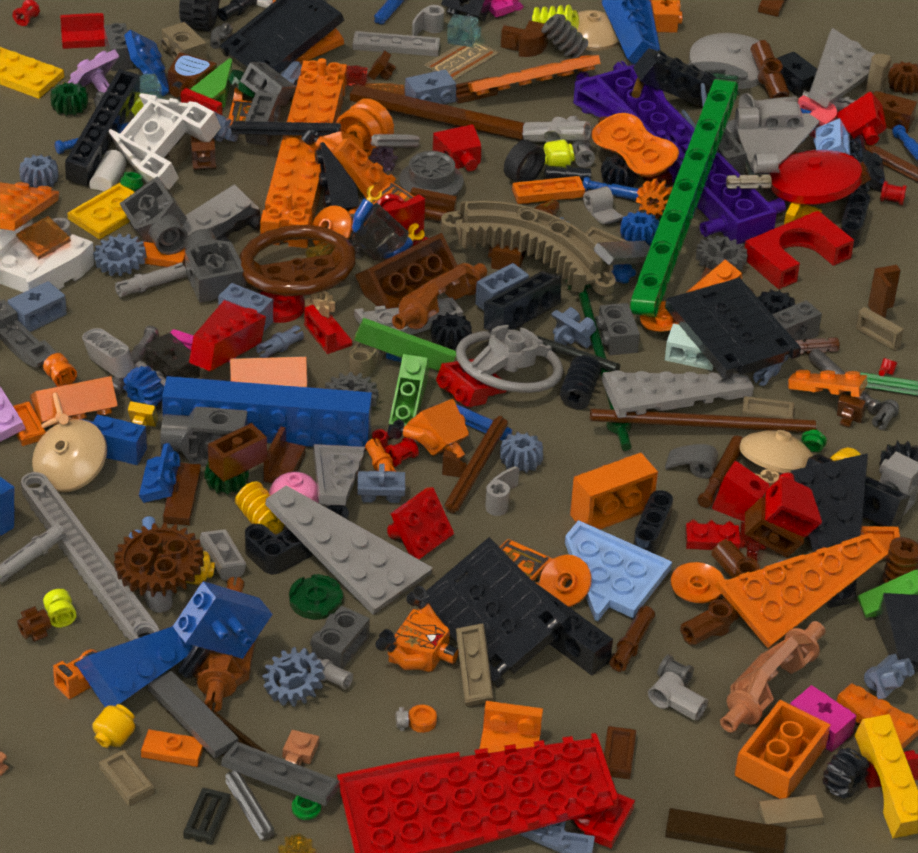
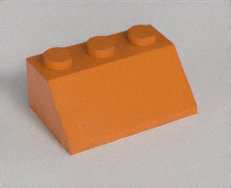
(273, 371)
(76, 399)

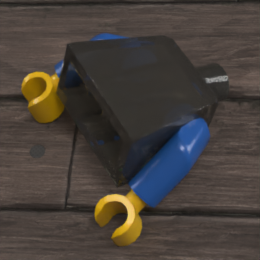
(378, 232)

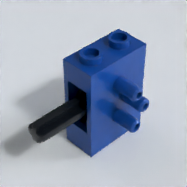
(219, 622)

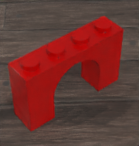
(811, 231)

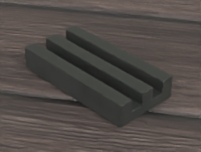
(201, 833)

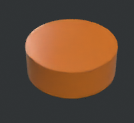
(422, 718)

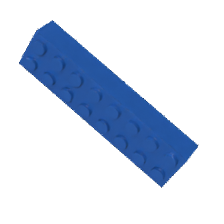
(306, 412)

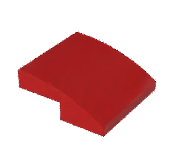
(409, 212)

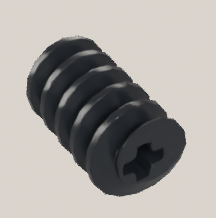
(580, 382)

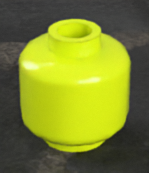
(558, 153)

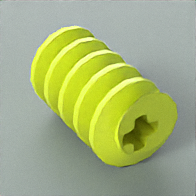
(544, 14)

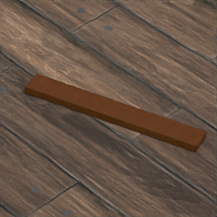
(440, 112)

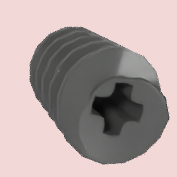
(566, 34)

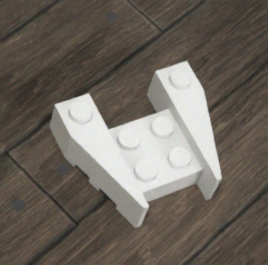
(157, 130)
(24, 271)

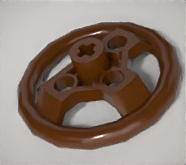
(298, 275)

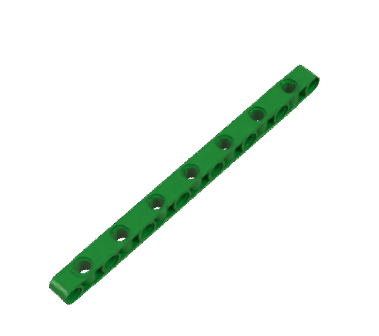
(683, 199)

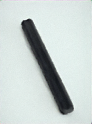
(282, 128)

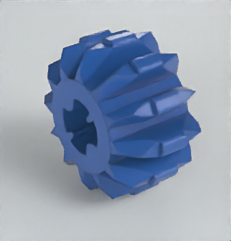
(639, 227)
(144, 386)

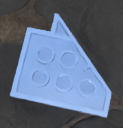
(619, 570)

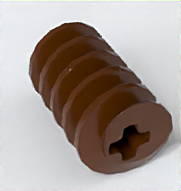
(901, 558)

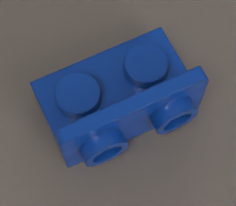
(160, 475)

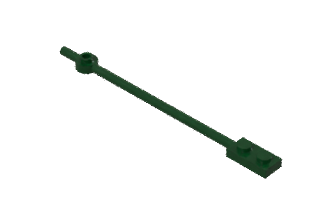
(617, 428)

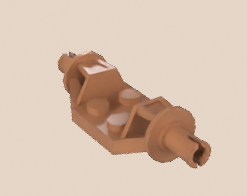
(751, 691)

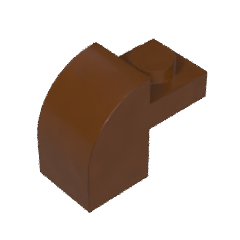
(527, 41)
(203, 154)

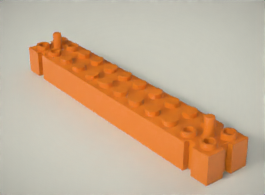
(295, 179)

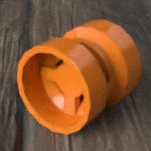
(59, 369)

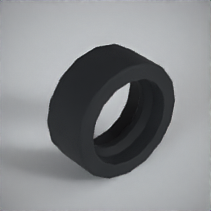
(516, 157)

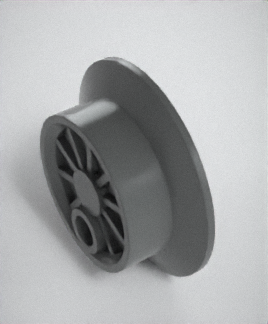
(432, 172)

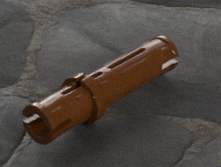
(629, 645)

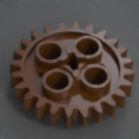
(159, 559)

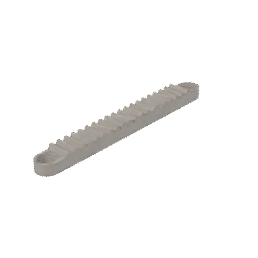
(88, 558)

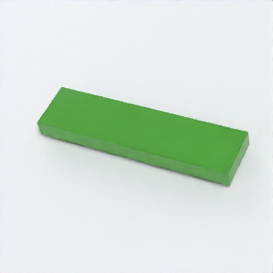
(401, 343)

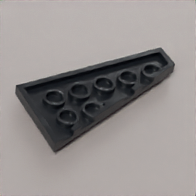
(840, 502)

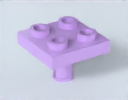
(95, 70)

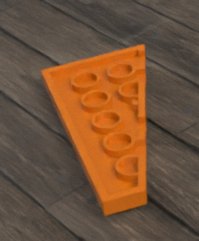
(22, 203)
(793, 589)

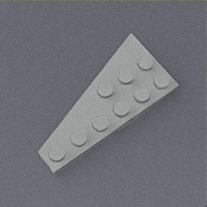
(840, 69)
(669, 390)
(358, 559)

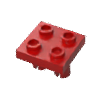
(420, 523)

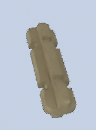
(748, 181)

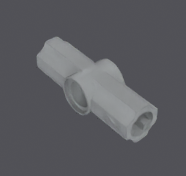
(557, 129)

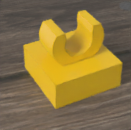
(142, 414)

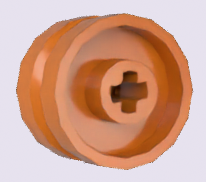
(365, 120)

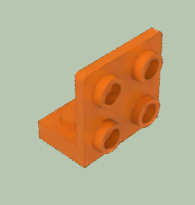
(510, 725)

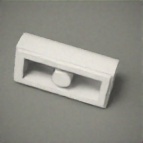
(108, 171)

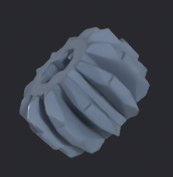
(39, 171)
(521, 451)

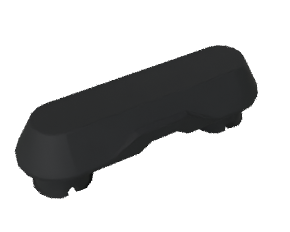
(248, 216)

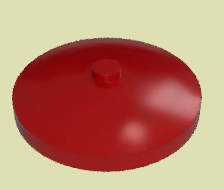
(816, 177)

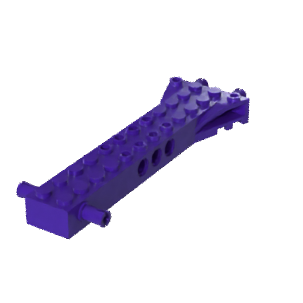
(734, 212)

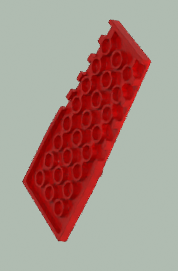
(474, 799)

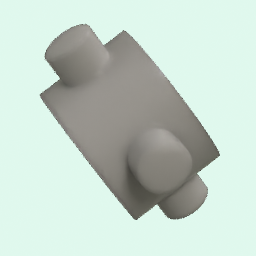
(402, 718)

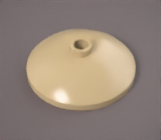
(597, 30)
(775, 450)
(78, 460)

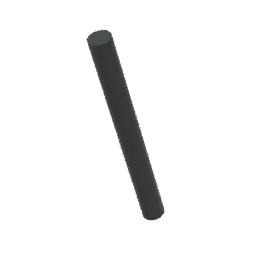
(573, 353)

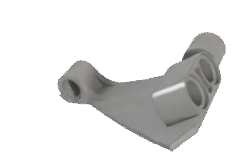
(772, 133)

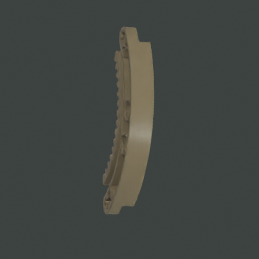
(537, 234)

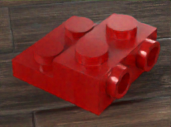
(463, 386)

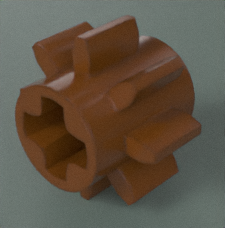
(34, 624)

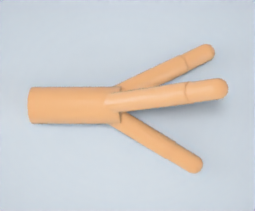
(60, 417)

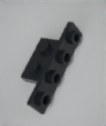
(872, 161)

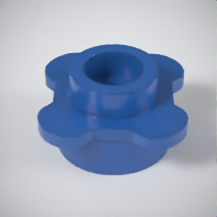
(623, 272)

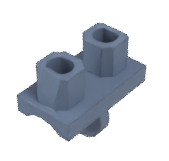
(569, 329)
(381, 484)
(888, 675)

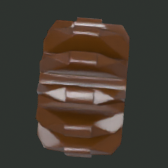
(904, 77)

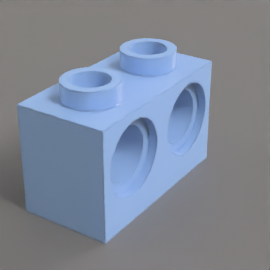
(832, 137)

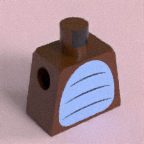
(187, 72)

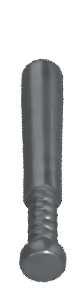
(137, 354)
(824, 363)

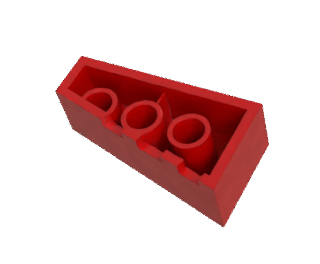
(226, 335)

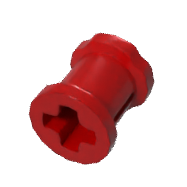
(28, 14)
(893, 193)
(403, 450)

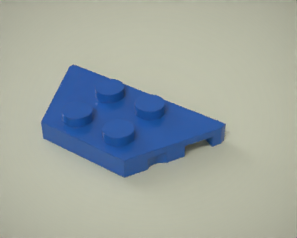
(146, 57)

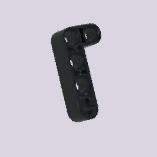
(279, 551)

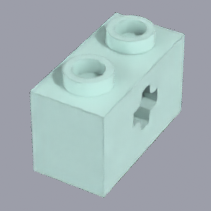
(684, 351)

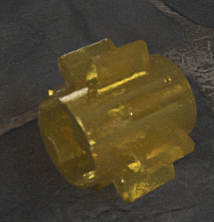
(297, 844)

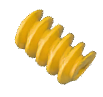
(252, 501)

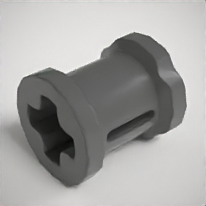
(670, 665)

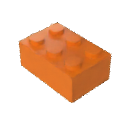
(613, 491)
(782, 750)

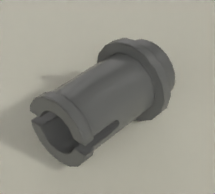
(888, 410)

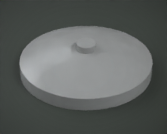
(729, 49)

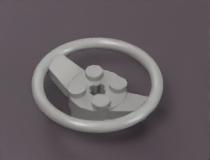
(511, 351)

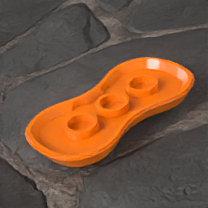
(641, 150)

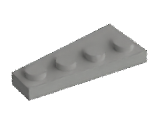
(218, 210)
(384, 316)
(336, 471)

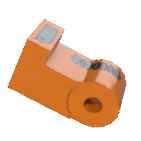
(71, 676)

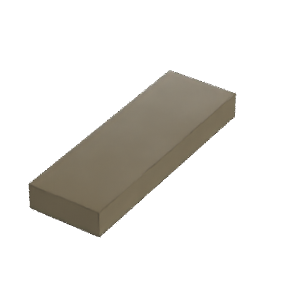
(475, 665)

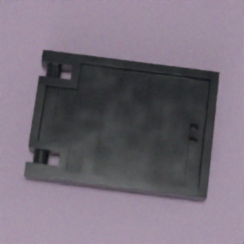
(282, 33)
(732, 328)
(502, 600)

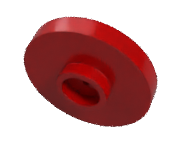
(286, 308)

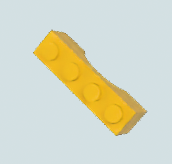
(882, 747)

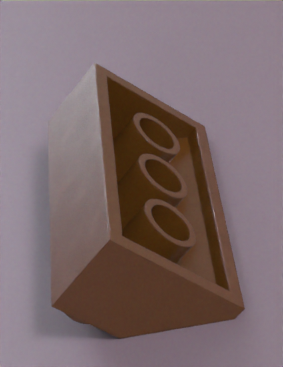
(406, 271)

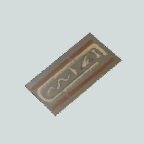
(462, 59)

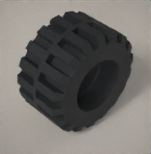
(199, 13)

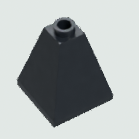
(898, 625)

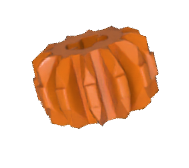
(653, 197)

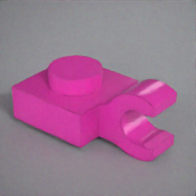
(503, 7)

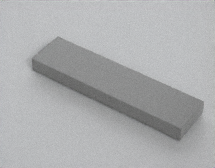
(396, 43)

